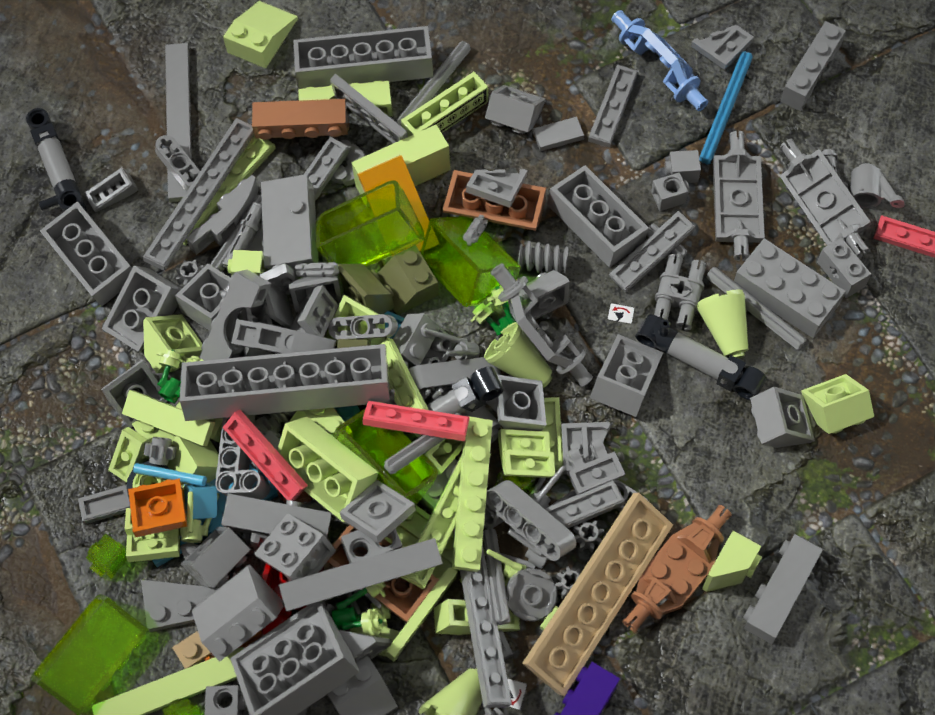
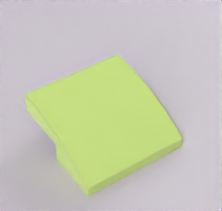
(526, 453)
(151, 546)

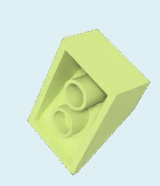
(258, 33)

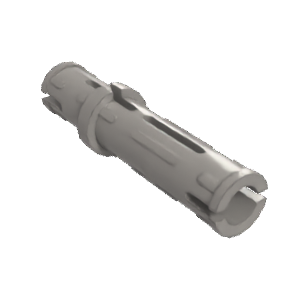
(248, 228)

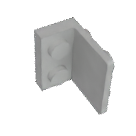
(317, 313)
(295, 549)

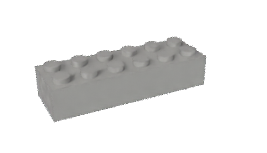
(364, 57)

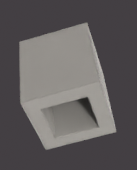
(686, 163)

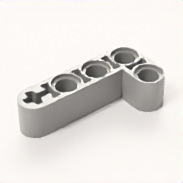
(445, 374)
(239, 471)
(529, 519)

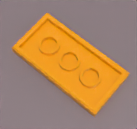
(396, 170)

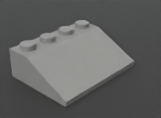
(294, 664)

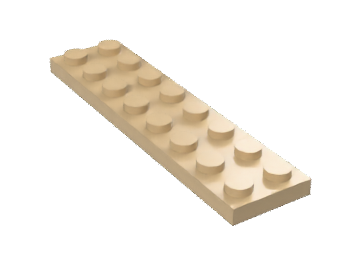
(598, 594)

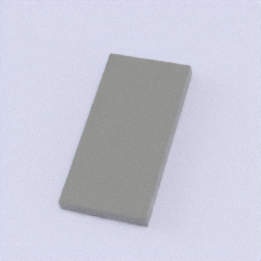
(367, 110)

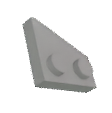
(496, 185)

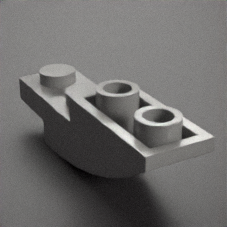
(221, 224)
(277, 339)

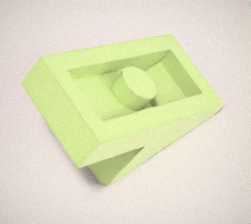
(127, 453)

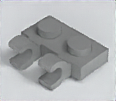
(596, 472)

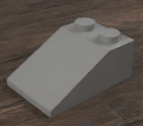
(141, 297)
(626, 375)

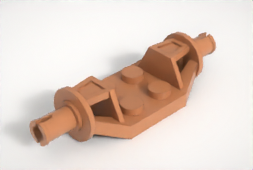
(677, 569)

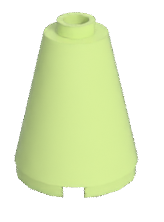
(727, 321)
(518, 356)
(457, 698)

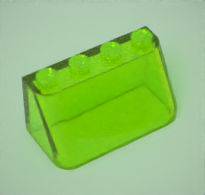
(369, 227)
(464, 267)
(376, 446)
(89, 654)

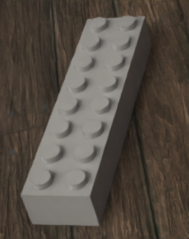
(284, 382)

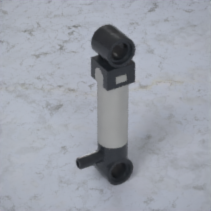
(54, 160)
(727, 371)
(466, 395)

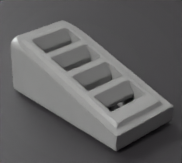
(107, 184)

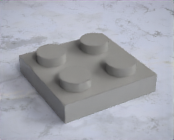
(377, 511)

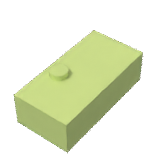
(423, 153)
(325, 464)

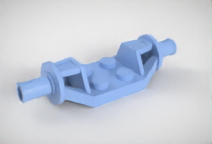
(680, 70)

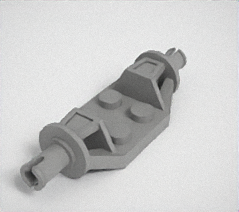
(550, 350)

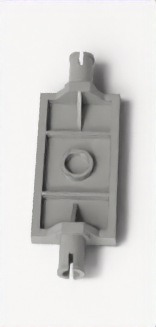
(738, 197)
(824, 198)

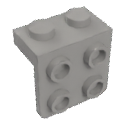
(277, 301)

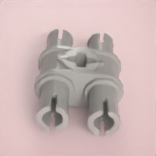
(691, 291)

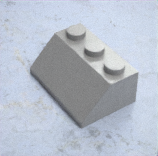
(236, 612)

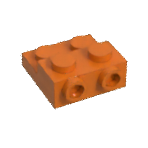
(157, 507)

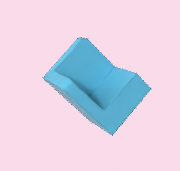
(203, 500)

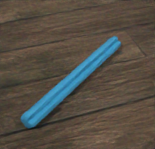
(725, 108)

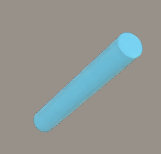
(169, 474)

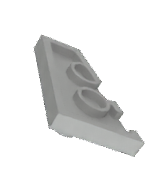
(171, 603)

